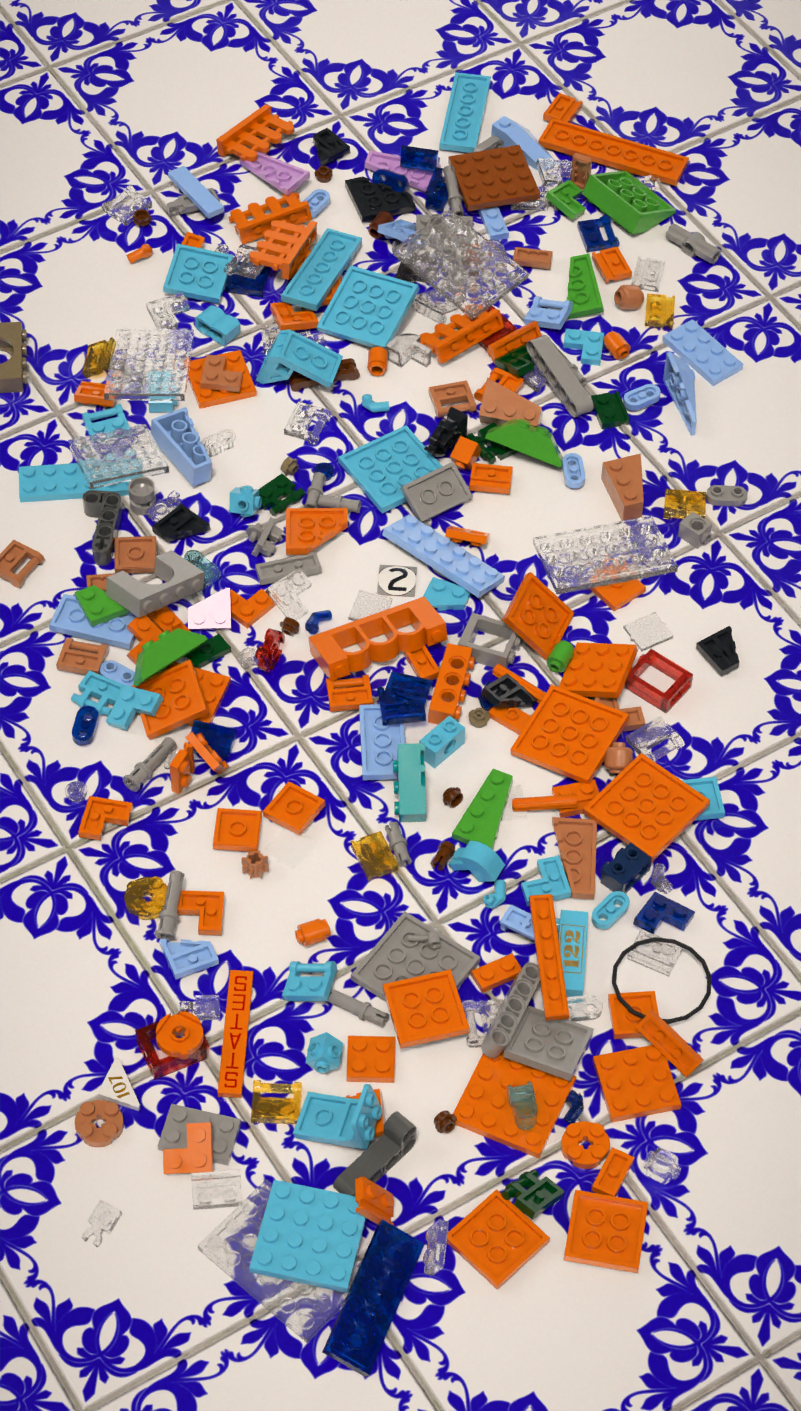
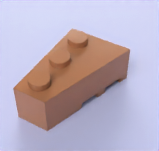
(503, 405)
(624, 485)

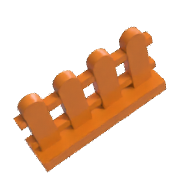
(246, 133)
(248, 231)
(295, 243)
(468, 335)

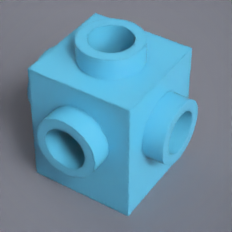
(245, 501)
(324, 1053)

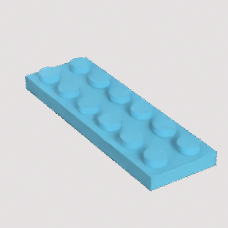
(465, 112)
(321, 269)
(58, 483)

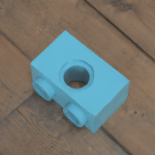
(443, 741)

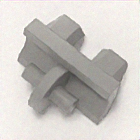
(270, 531)

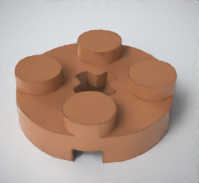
(94, 1111)

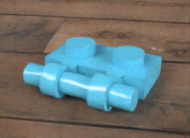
(100, 688)

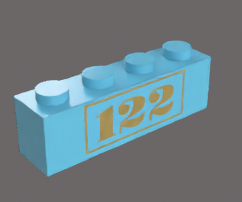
(572, 942)

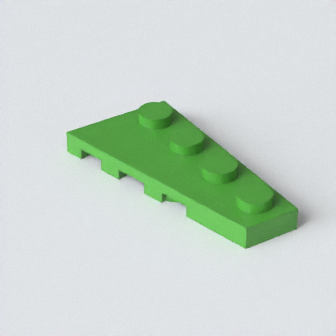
(583, 288)
(486, 811)

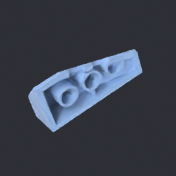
(680, 384)

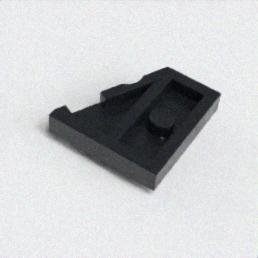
(329, 146)
(180, 524)
(720, 651)
(508, 693)

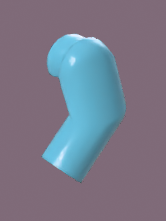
(373, 406)
(498, 897)

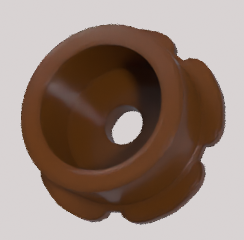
(323, 174)
(141, 217)
(289, 626)
(452, 797)
(445, 1122)

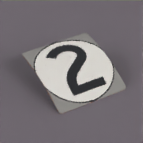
(397, 580)

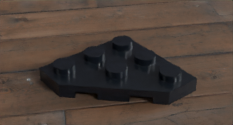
(373, 198)

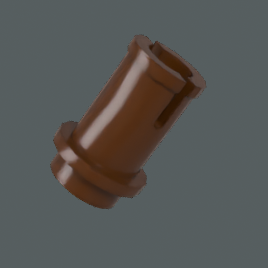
(445, 850)

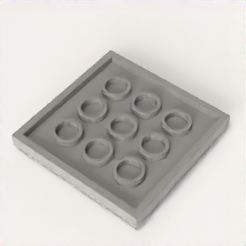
(400, 959)

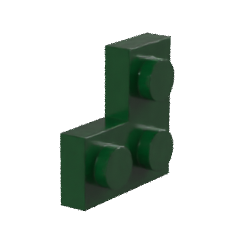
(515, 362)

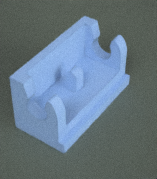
(518, 921)

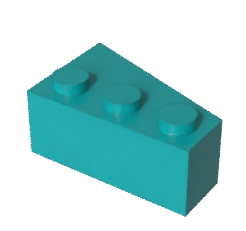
(410, 783)

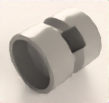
(141, 495)

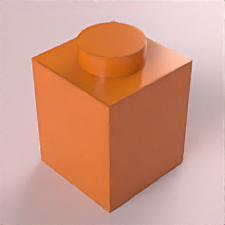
(465, 453)

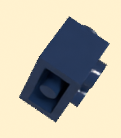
(625, 869)

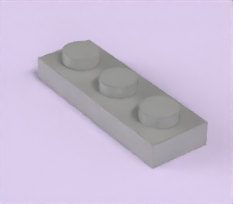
(276, 570)

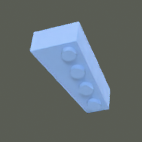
(182, 445)

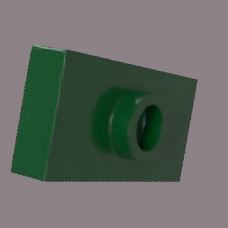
(209, 651)

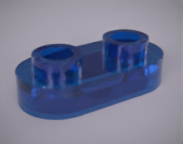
(391, 179)
(84, 727)

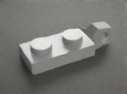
(185, 205)

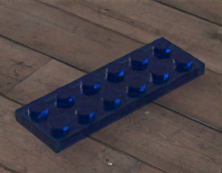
(373, 1298)

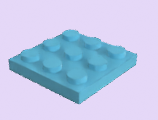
(197, 273)

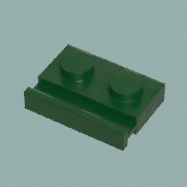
(610, 410)

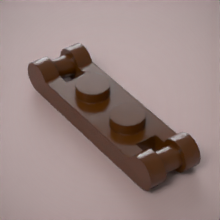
(350, 372)

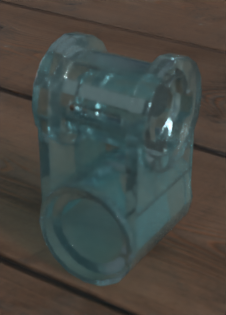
(211, 571)
(523, 1101)

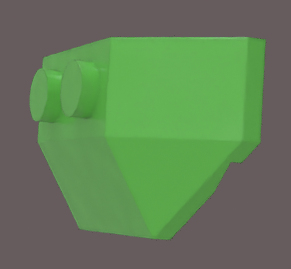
(528, 440)
(164, 652)

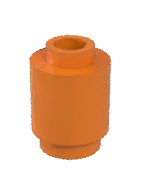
(616, 345)
(377, 361)
(312, 932)

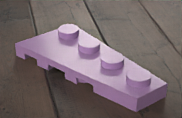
(277, 173)
(417, 178)

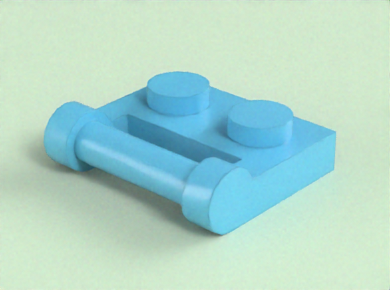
(105, 425)
(309, 987)

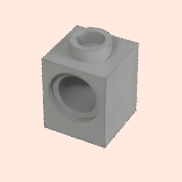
(695, 530)

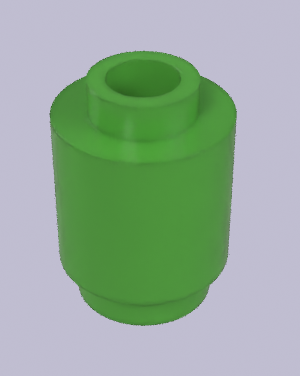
(560, 656)

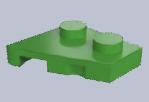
(98, 606)

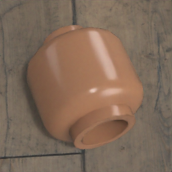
(629, 297)
(617, 757)

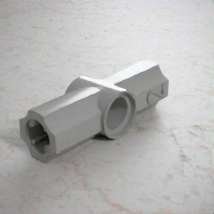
(693, 243)

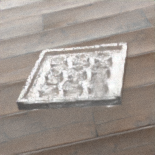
(118, 456)

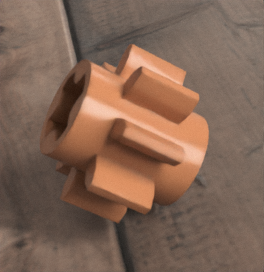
(255, 864)

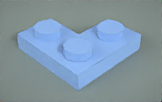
(397, 229)

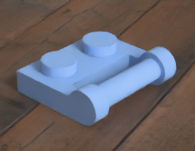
(548, 317)

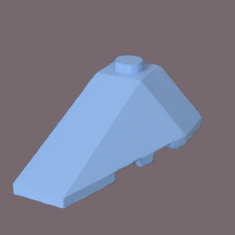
(515, 134)

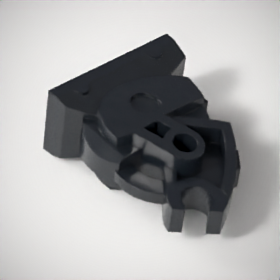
(448, 433)

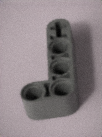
(108, 510)
(381, 1156)

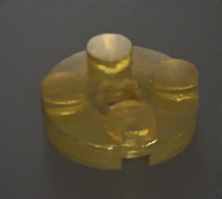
(138, 889)

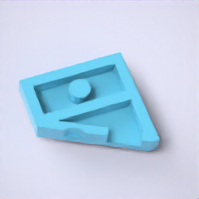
(446, 595)

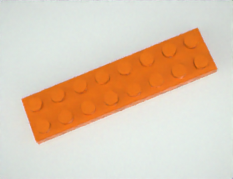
(614, 151)

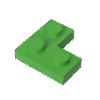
(564, 199)

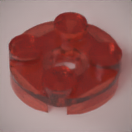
(270, 653)

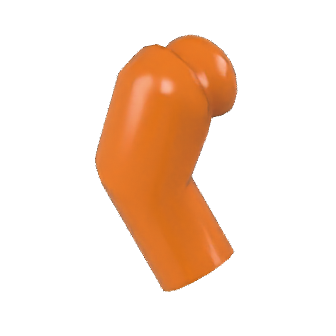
(143, 252)

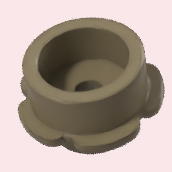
(289, 466)
(476, 721)

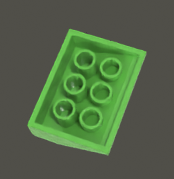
(633, 209)

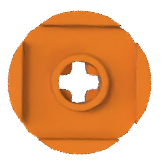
(183, 1046)
(590, 1132)

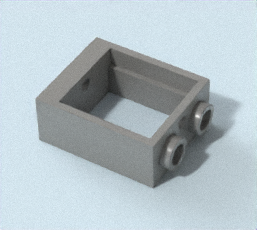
(494, 627)

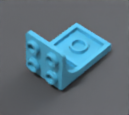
(339, 1119)

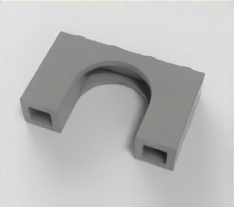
(141, 598)

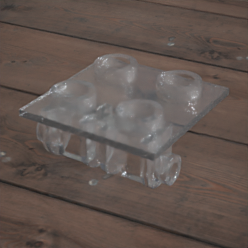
(433, 306)

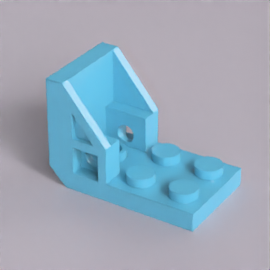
(299, 354)

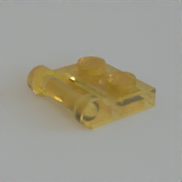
(682, 502)
(276, 1109)

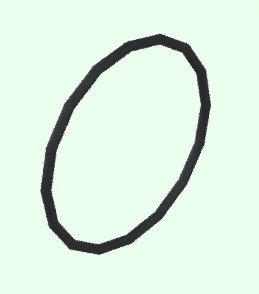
(655, 939)

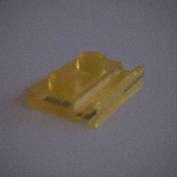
(659, 310)
(98, 357)
(374, 855)

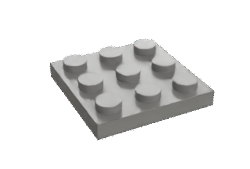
(548, 1045)

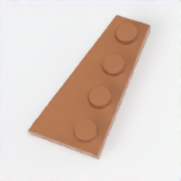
(578, 853)

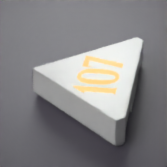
(118, 1088)

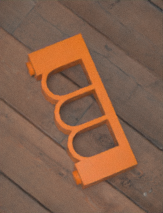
(337, 663)

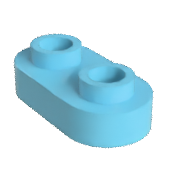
(608, 910)

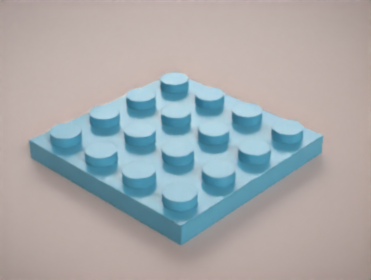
(368, 307)
(387, 465)
(308, 1236)

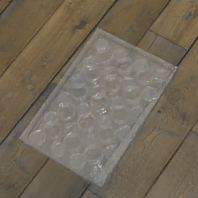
(460, 264)
(150, 364)
(604, 554)
(231, 1248)

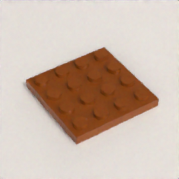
(494, 178)

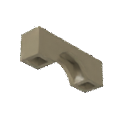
(12, 371)

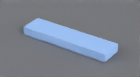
(196, 192)

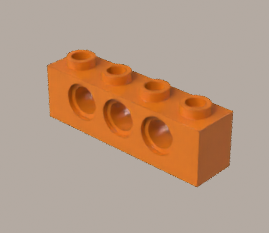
(451, 683)

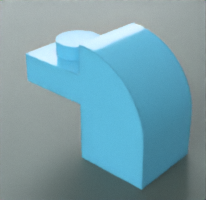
(479, 859)

